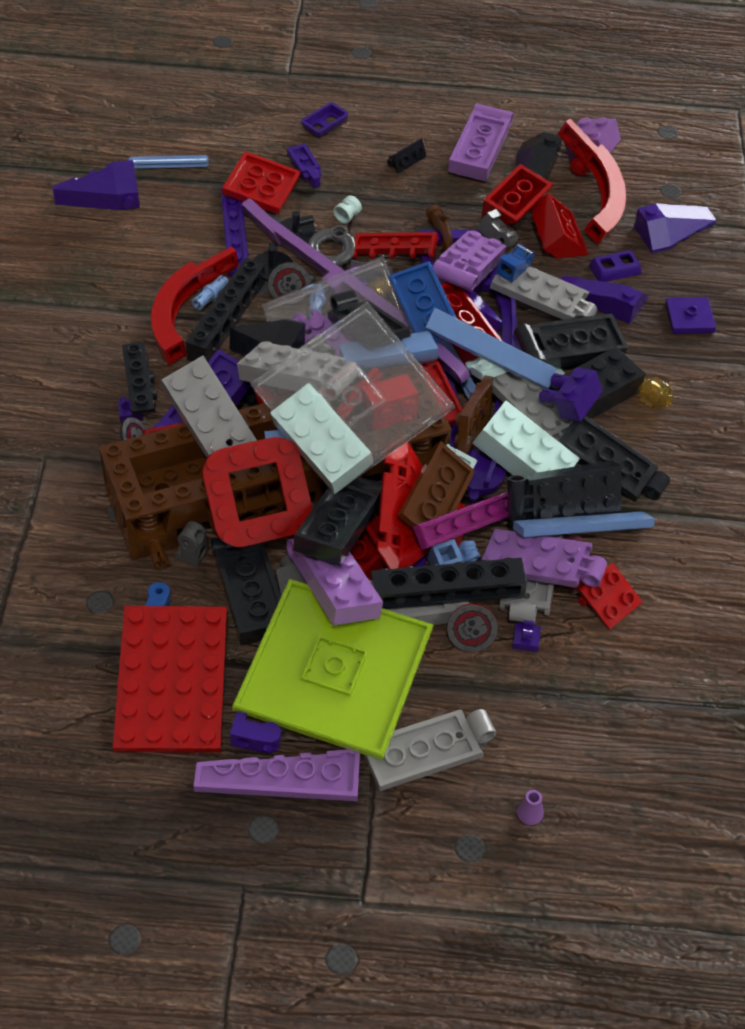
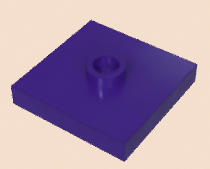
(690, 315)

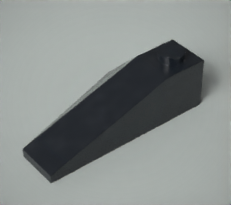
(540, 153)
(278, 332)

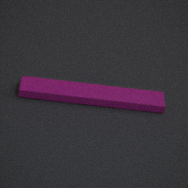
(462, 521)

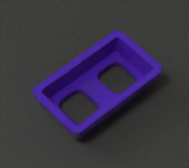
(319, 118)
(619, 270)

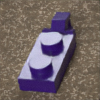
(306, 163)

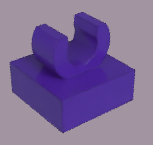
(125, 410)
(526, 636)

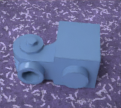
(449, 552)

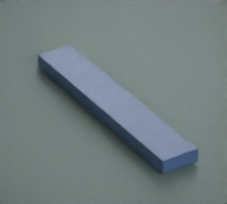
(490, 348)
(583, 524)

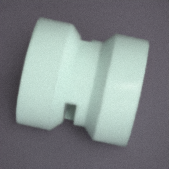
(347, 209)

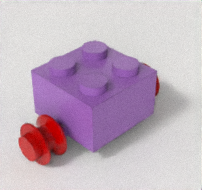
(600, 132)

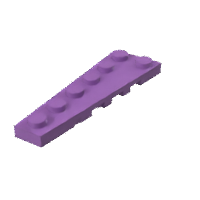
(303, 776)

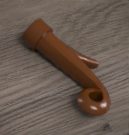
(437, 217)

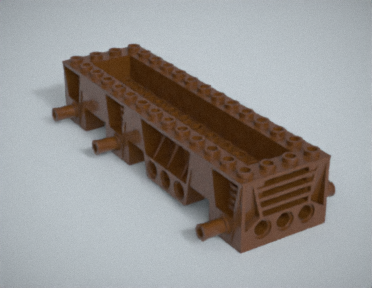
(173, 462)

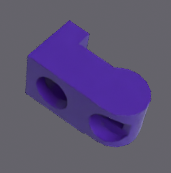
(254, 735)

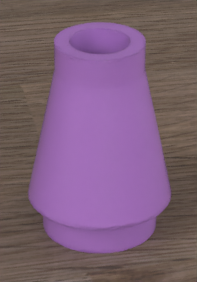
(530, 809)

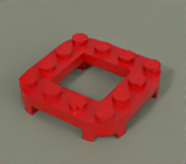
(221, 498)

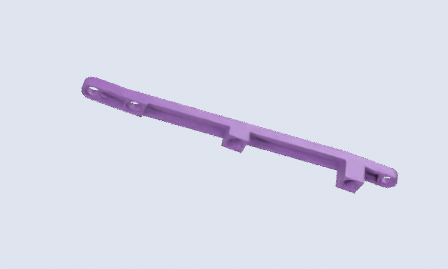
(327, 268)

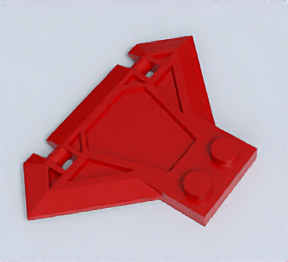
(393, 495)

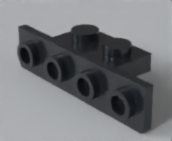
(139, 378)

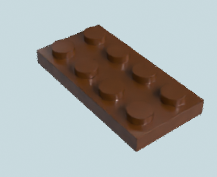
(474, 415)
(437, 487)

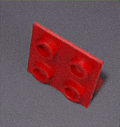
(612, 598)

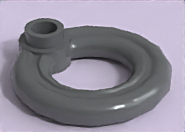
(339, 236)

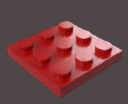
(262, 181)

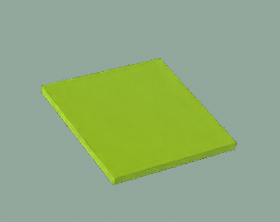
(333, 679)

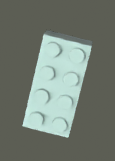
(322, 438)
(521, 444)

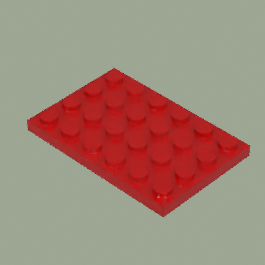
(171, 679)

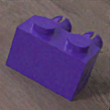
(575, 395)

